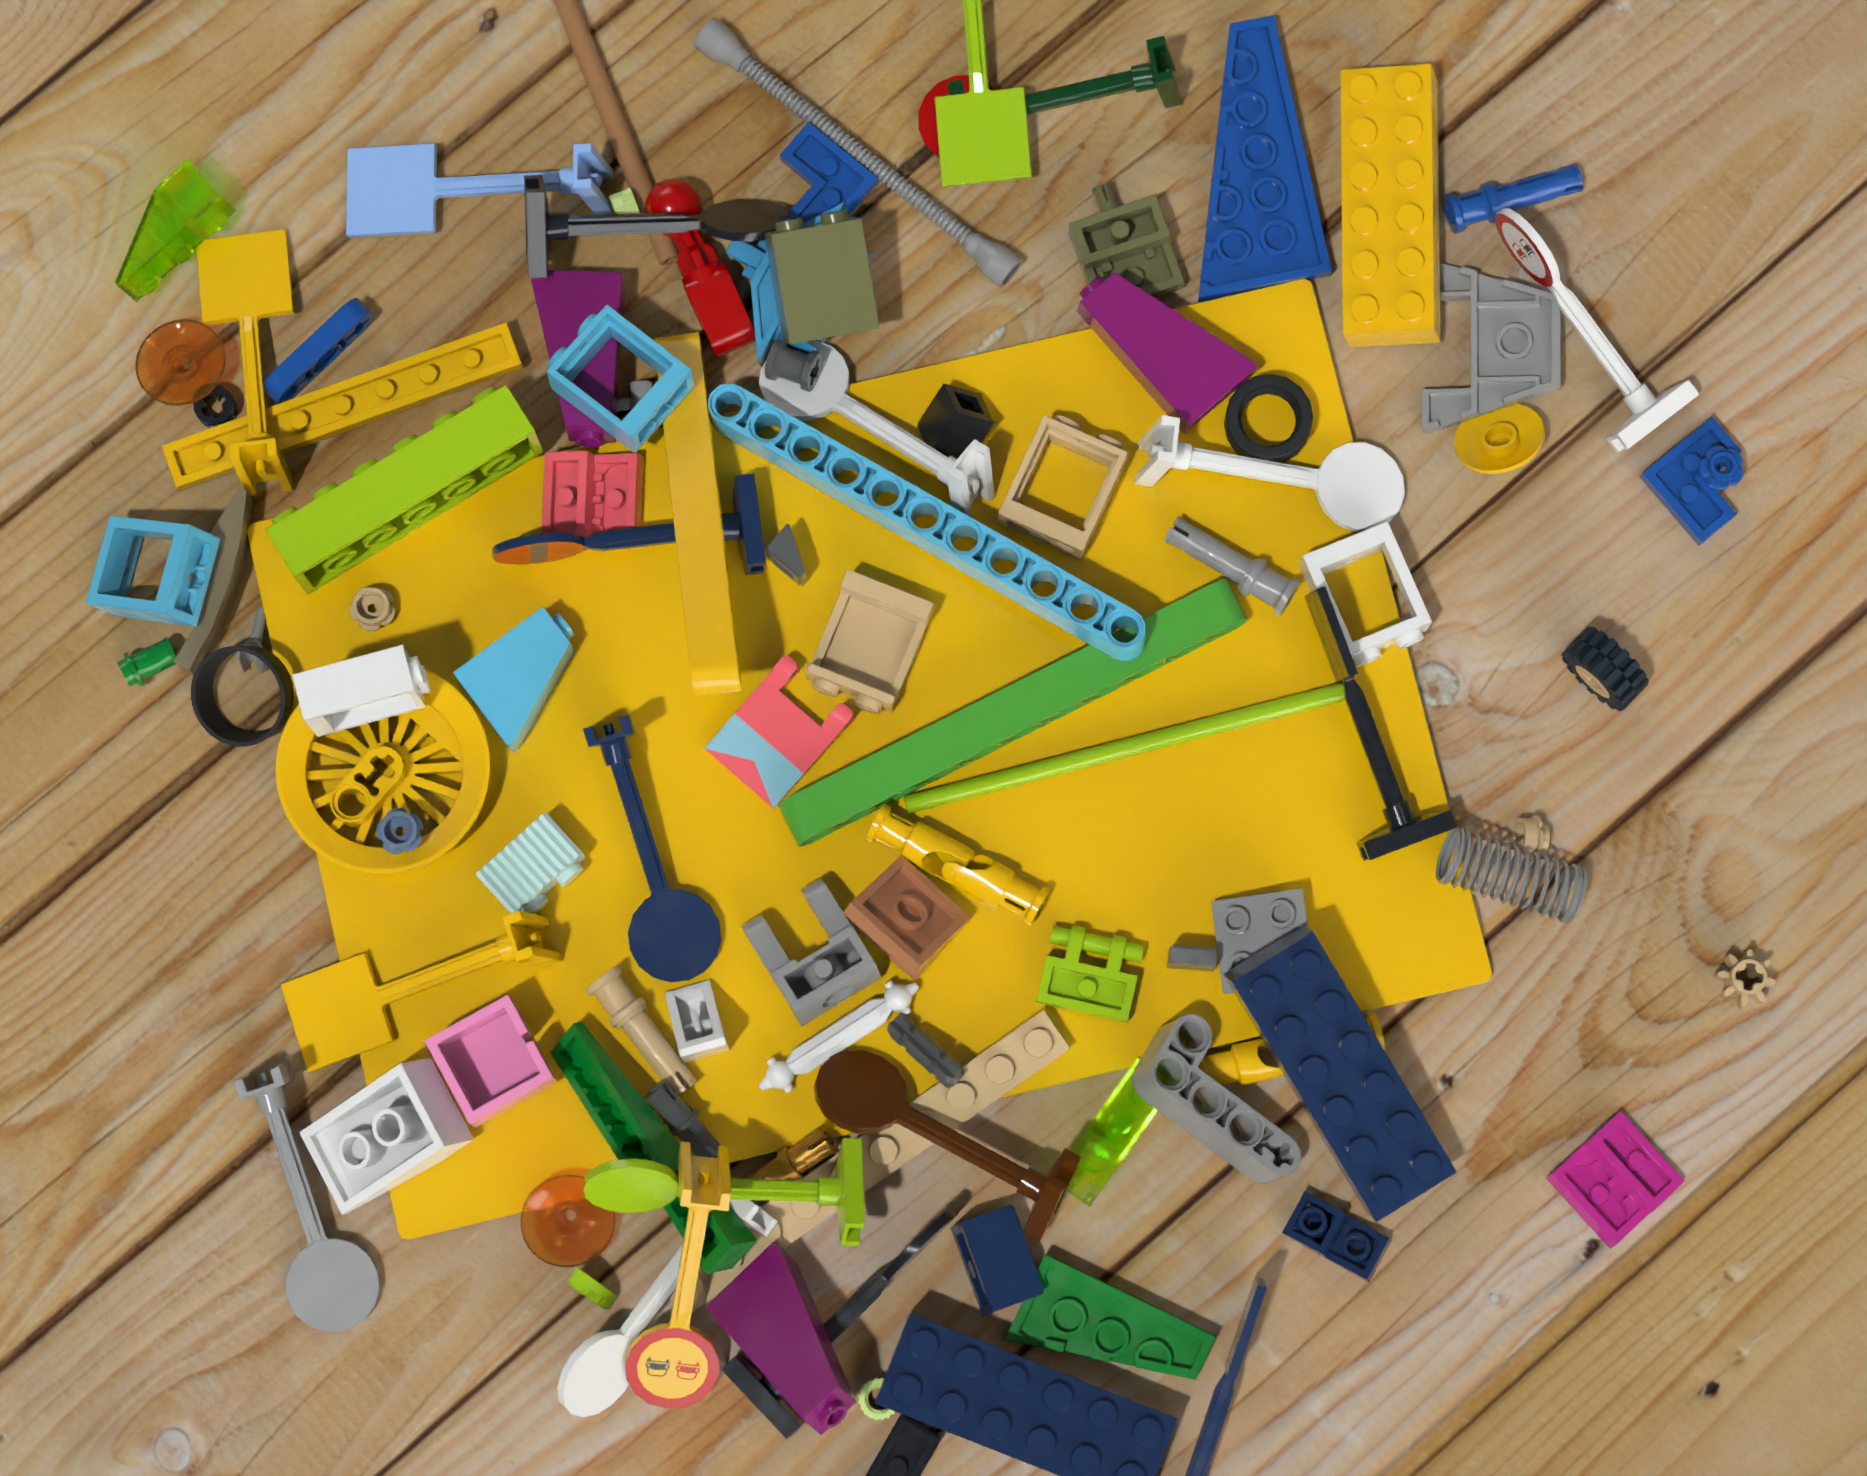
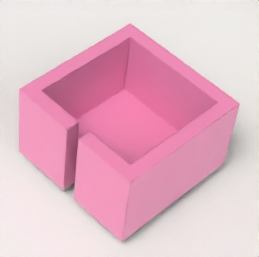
(490, 1061)

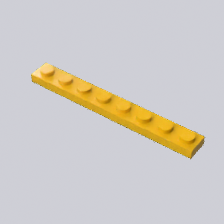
(351, 403)

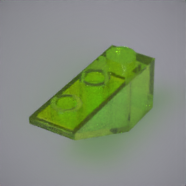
(174, 223)
(1110, 1138)

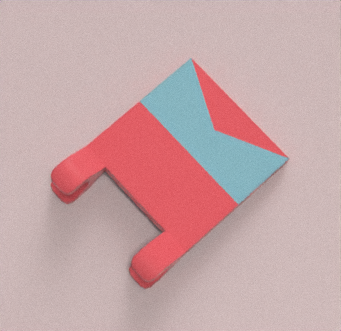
(774, 741)

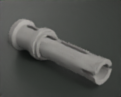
(1252, 576)

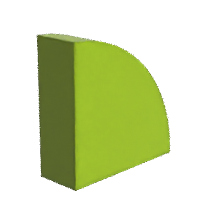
(592, 1289)

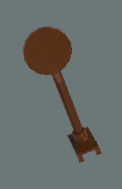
(870, 1095)

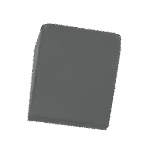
(786, 557)

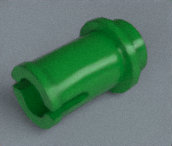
(147, 662)

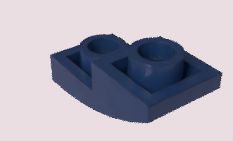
(1336, 1236)

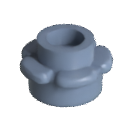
(387, 831)

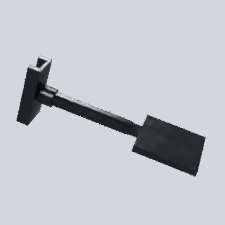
(1402, 825)

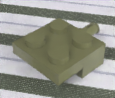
(1127, 241)

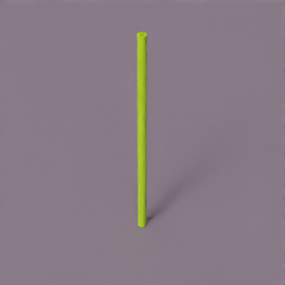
(1124, 748)

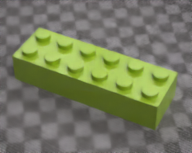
(404, 488)

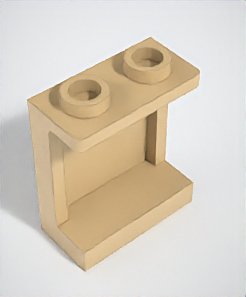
(869, 643)

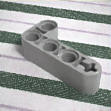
(1262, 1148)

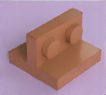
(906, 917)

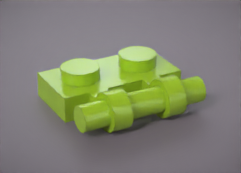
(1088, 987)

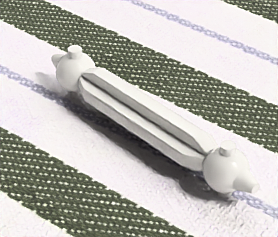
(838, 1036)

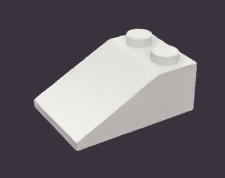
(386, 1134)

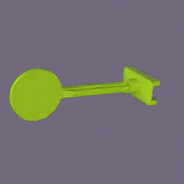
(648, 1185)

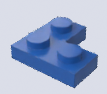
(830, 172)
(1682, 490)

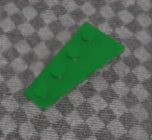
(1107, 1324)

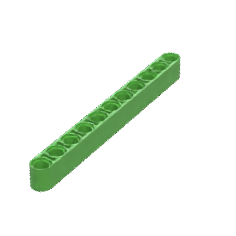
(1007, 715)

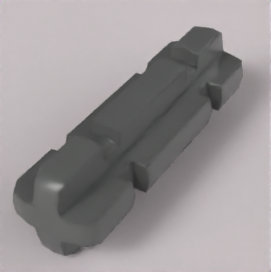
(925, 1050)

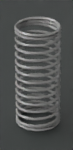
(1457, 838)

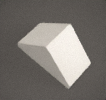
(696, 1021)

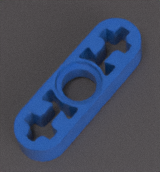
(318, 351)

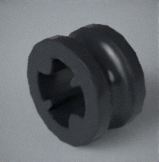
(229, 406)

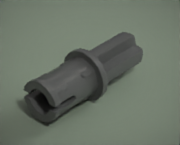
(681, 1119)

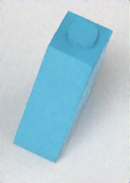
(518, 674)

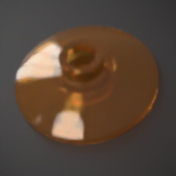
(169, 349)
(560, 1242)

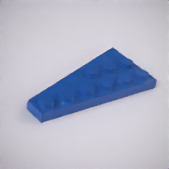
(1262, 196)

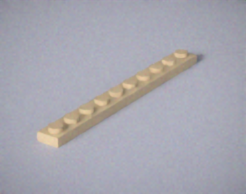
(984, 1081)

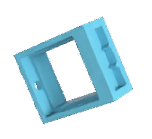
(656, 403)
(177, 598)

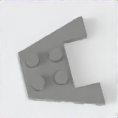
(1511, 348)

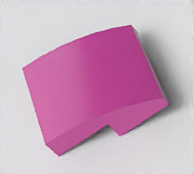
(1615, 1179)

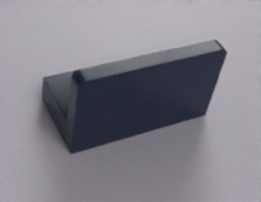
(997, 1260)

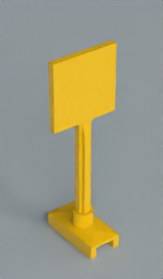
(241, 283)
(343, 1010)

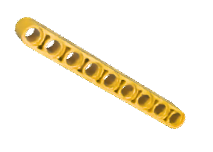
(700, 530)

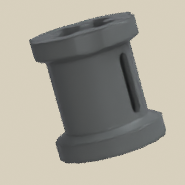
(793, 365)

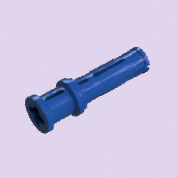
(1490, 199)

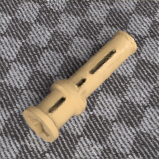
(629, 1013)

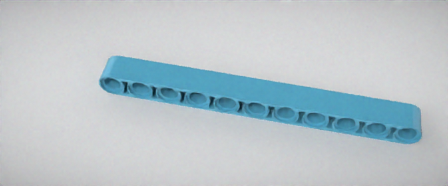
(935, 540)

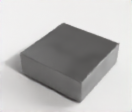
(1192, 958)

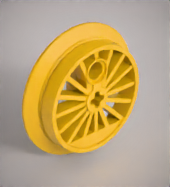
(447, 720)

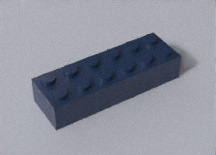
(1340, 1073)
(1020, 1406)

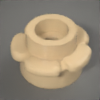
(368, 596)
(1531, 835)

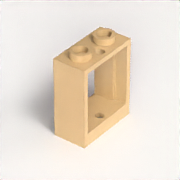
(1043, 527)

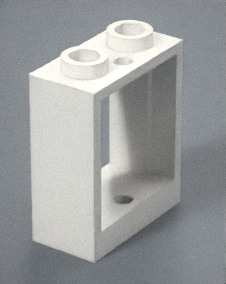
(1355, 548)
(361, 690)

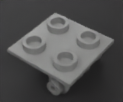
(1252, 924)

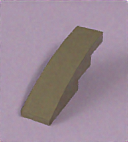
(223, 581)

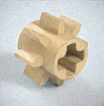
(1754, 971)

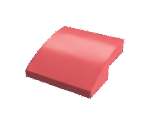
(591, 492)

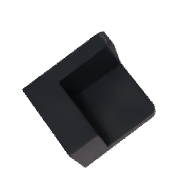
(955, 420)

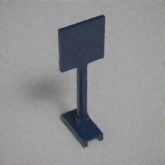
(1224, 1388)

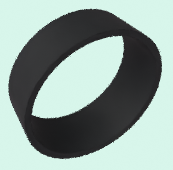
(207, 710)

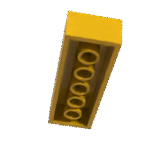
(1390, 206)

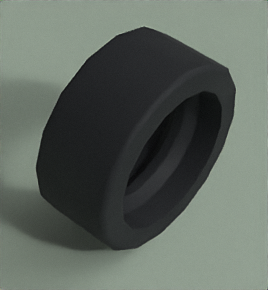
(1276, 386)

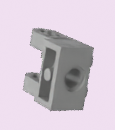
(825, 975)

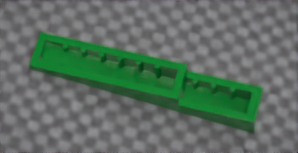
(638, 1133)

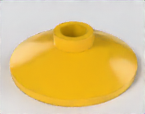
(1500, 439)

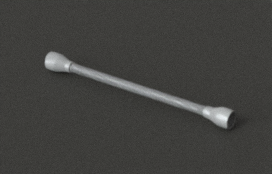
(722, 45)

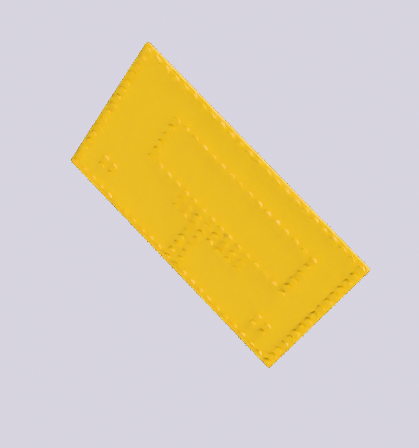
(1118, 843)

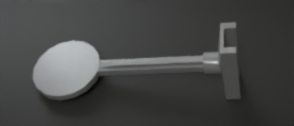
(331, 1279)

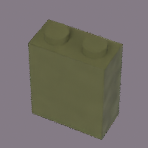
(821, 277)

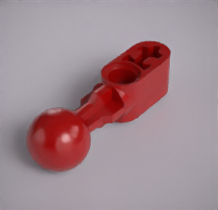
(704, 277)

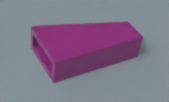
(563, 305)
(1164, 351)
(783, 1335)

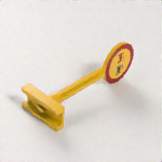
(675, 1361)

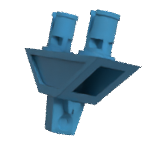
(762, 290)

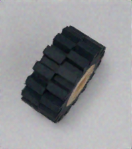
(1605, 668)

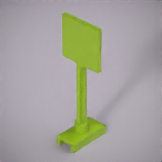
(985, 130)

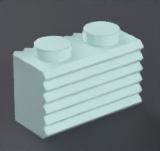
(532, 866)

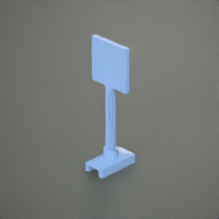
(398, 187)

